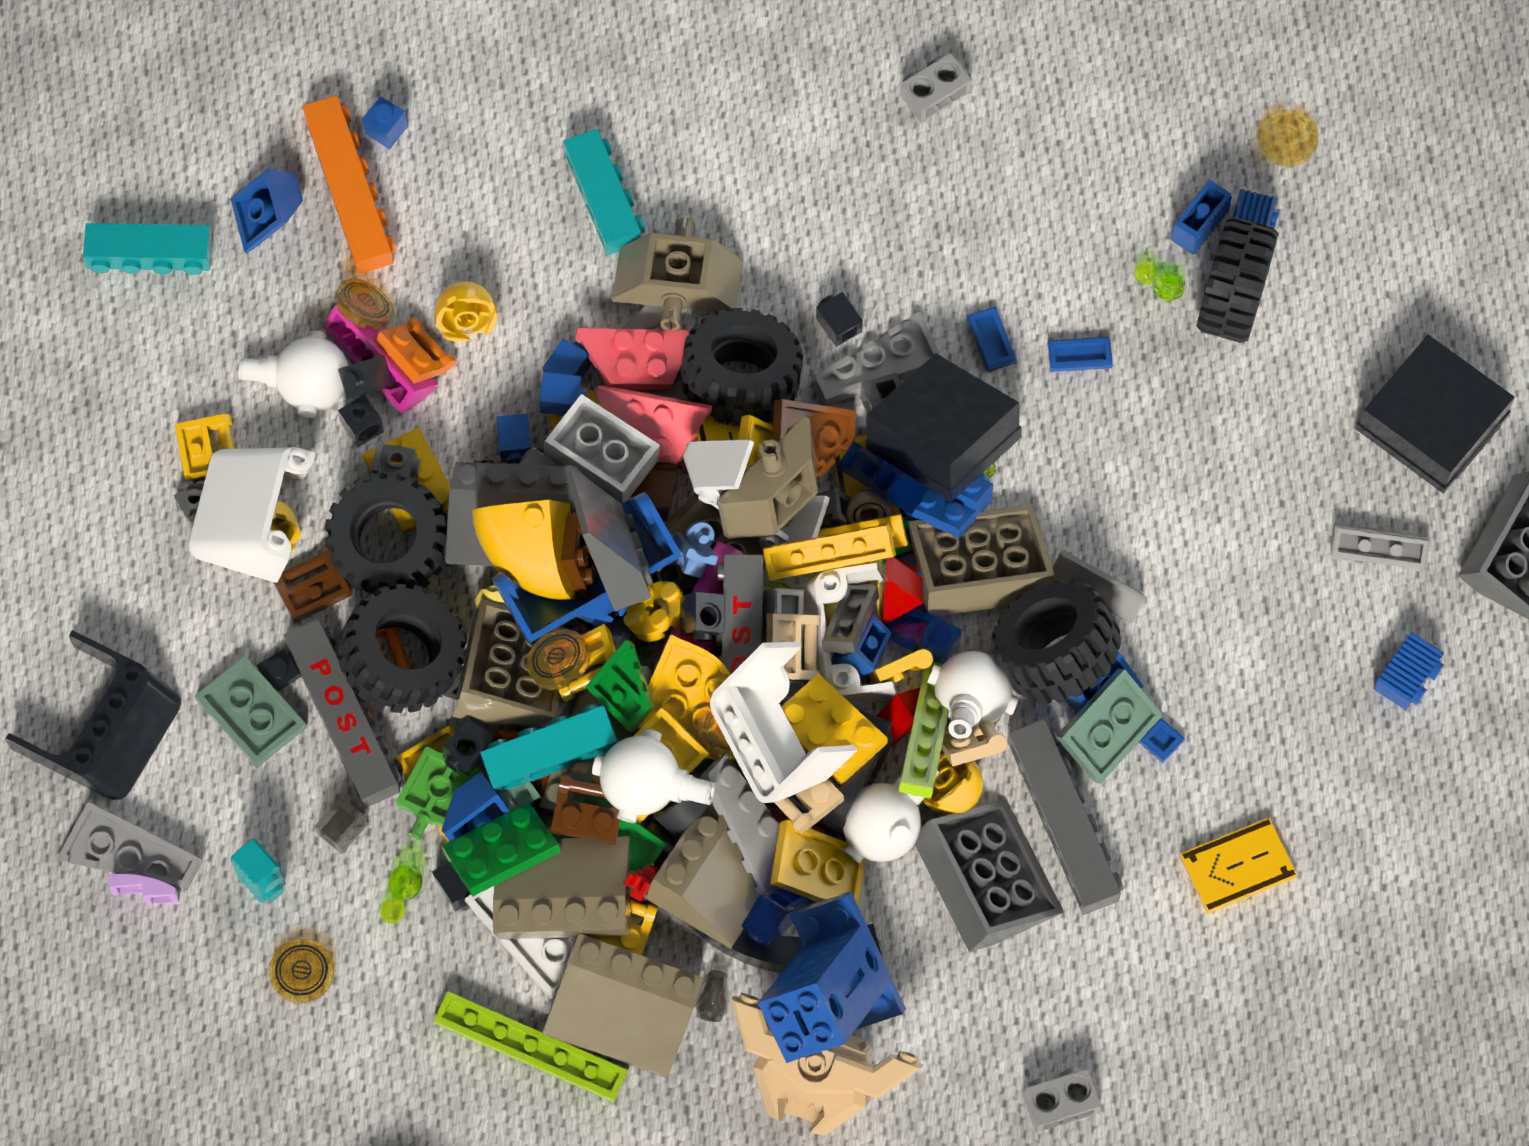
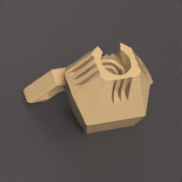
(822, 1086)

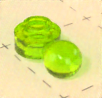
(1166, 285)
(393, 909)

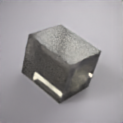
(342, 824)

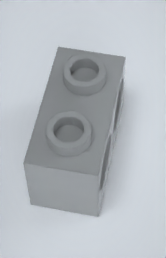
(939, 92)
(1065, 1108)

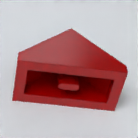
(900, 590)
(901, 713)

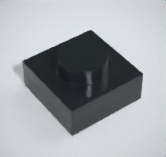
(279, 670)

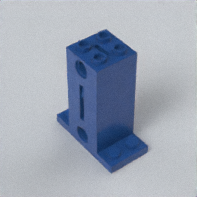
(830, 983)

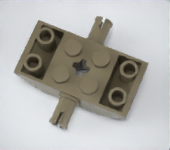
(678, 274)
(773, 486)

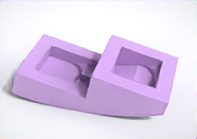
(152, 890)

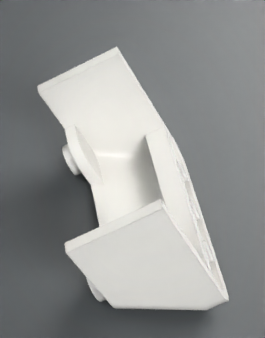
(720, 467)
(830, 588)
(760, 732)

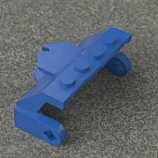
(540, 615)

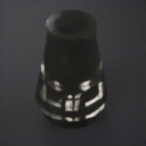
(713, 997)

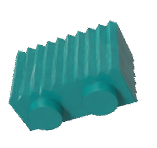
(258, 871)

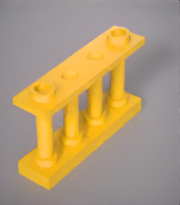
(837, 547)

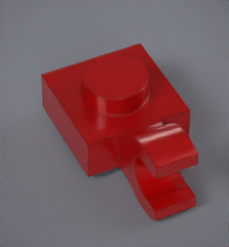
(641, 881)

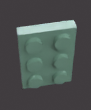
(250, 711)
(1109, 725)

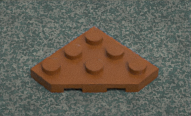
(831, 428)

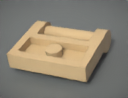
(788, 629)
(969, 749)
(817, 799)

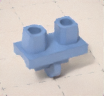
(696, 548)

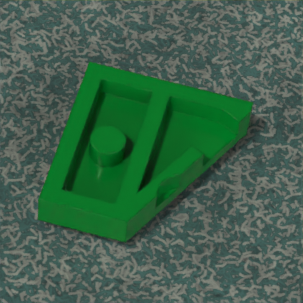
(623, 687)

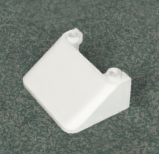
(239, 507)

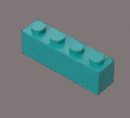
(602, 190)
(147, 247)
(549, 749)

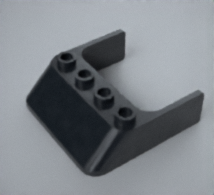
(120, 730)

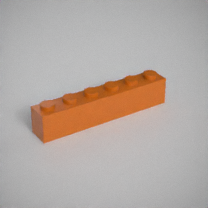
(348, 184)

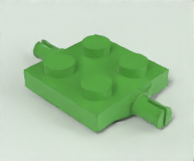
(431, 790)

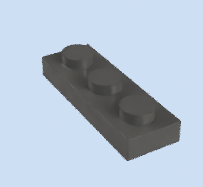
(850, 619)

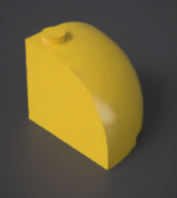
(527, 544)

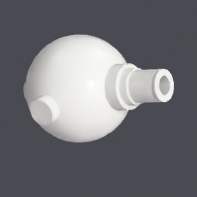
(302, 373)
(972, 690)
(643, 777)
(882, 823)

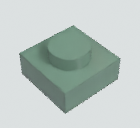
(520, 795)

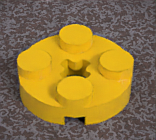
(649, 624)

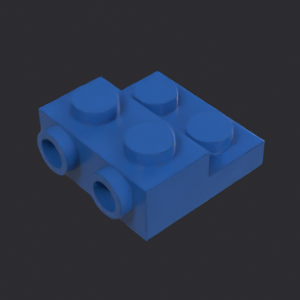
(959, 514)

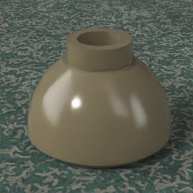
(867, 506)

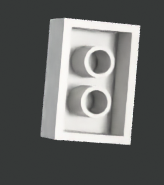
(602, 448)

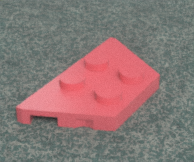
(635, 356)
(660, 418)

